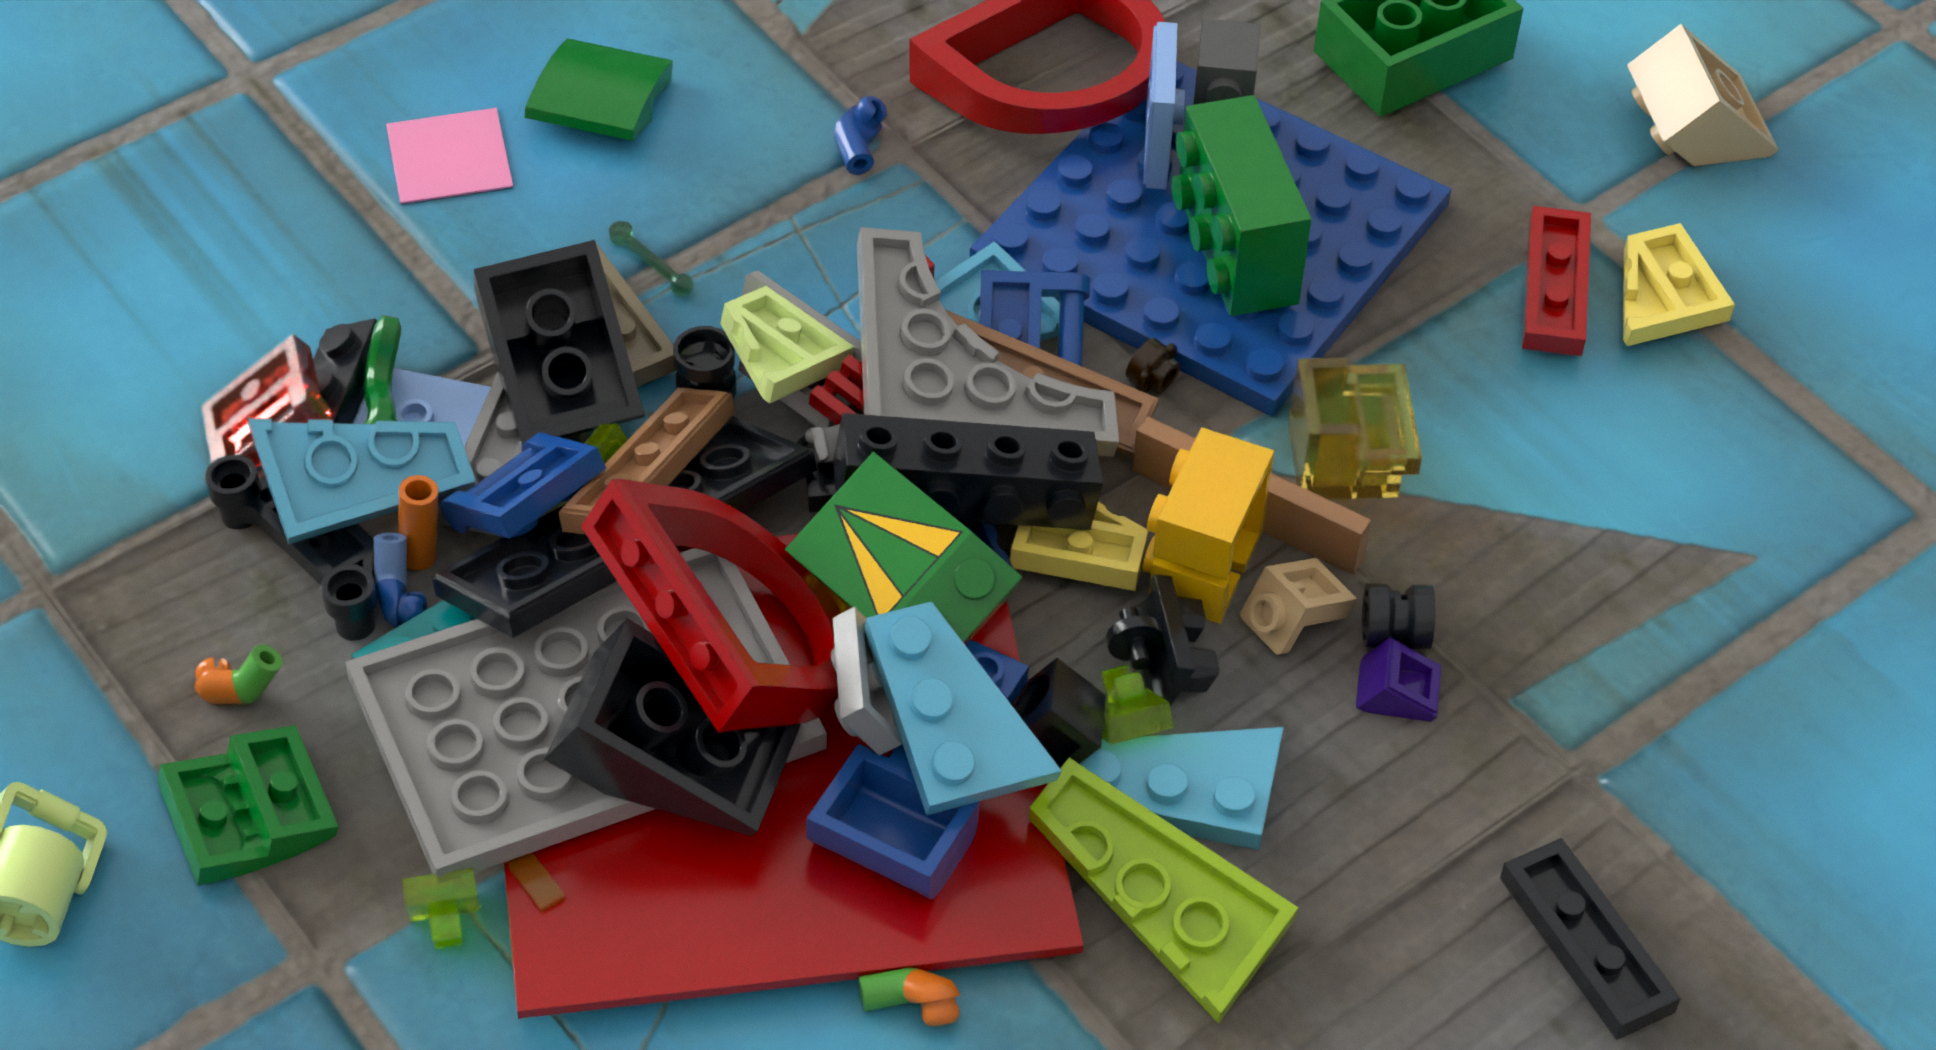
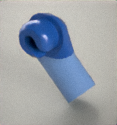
(391, 580)

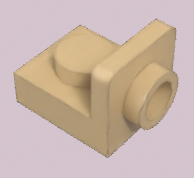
(1292, 598)

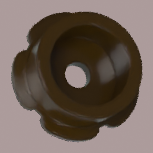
(1153, 366)

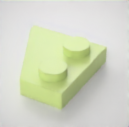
(781, 343)

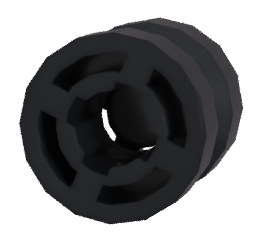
(705, 360)
(1398, 615)

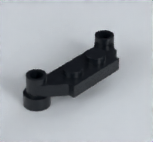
(337, 559)

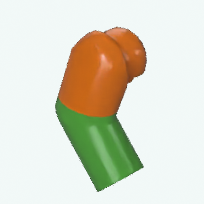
(241, 685)
(911, 986)

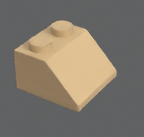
(1698, 103)

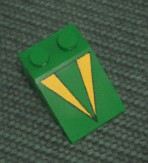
(895, 548)

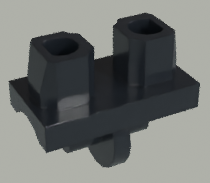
(1158, 638)

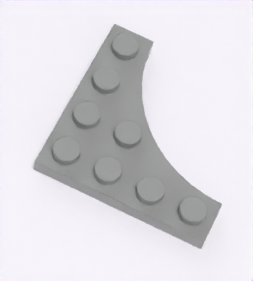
(935, 370)

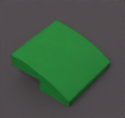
(598, 89)
(247, 805)

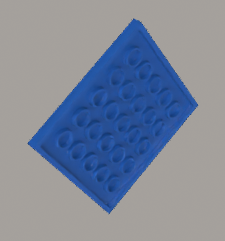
(1149, 282)

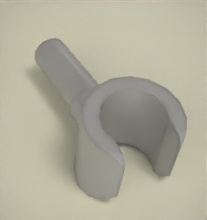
(824, 442)

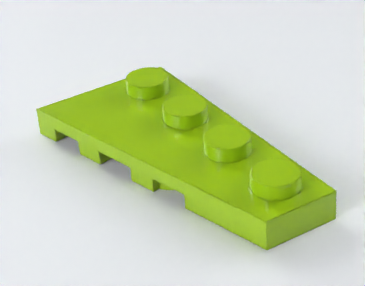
(1174, 893)

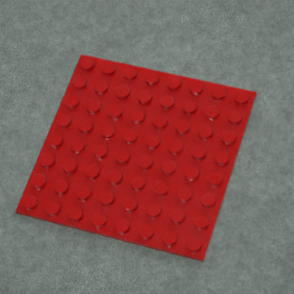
(706, 912)

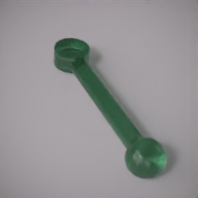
(622, 234)

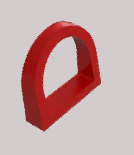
(946, 56)
(637, 538)

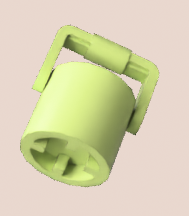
(42, 866)

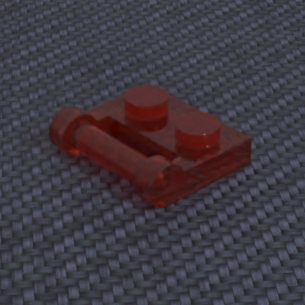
(264, 391)

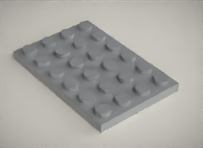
(475, 713)

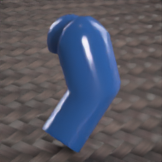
(857, 130)

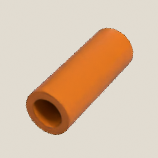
(419, 520)

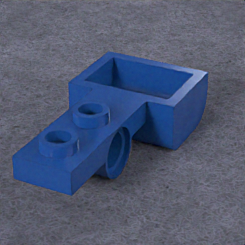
(878, 816)

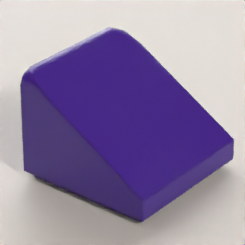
(1398, 682)

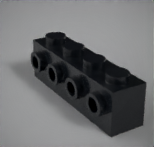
(982, 468)

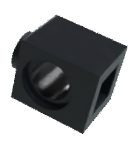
(1063, 712)

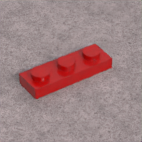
(1557, 281)

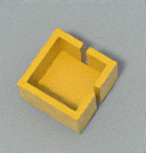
(1210, 518)

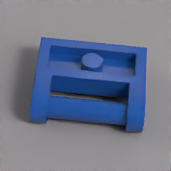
(1013, 306)
(525, 487)

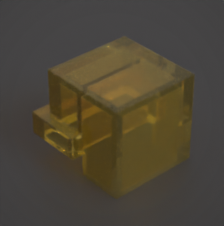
(1352, 428)

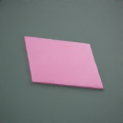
(449, 155)

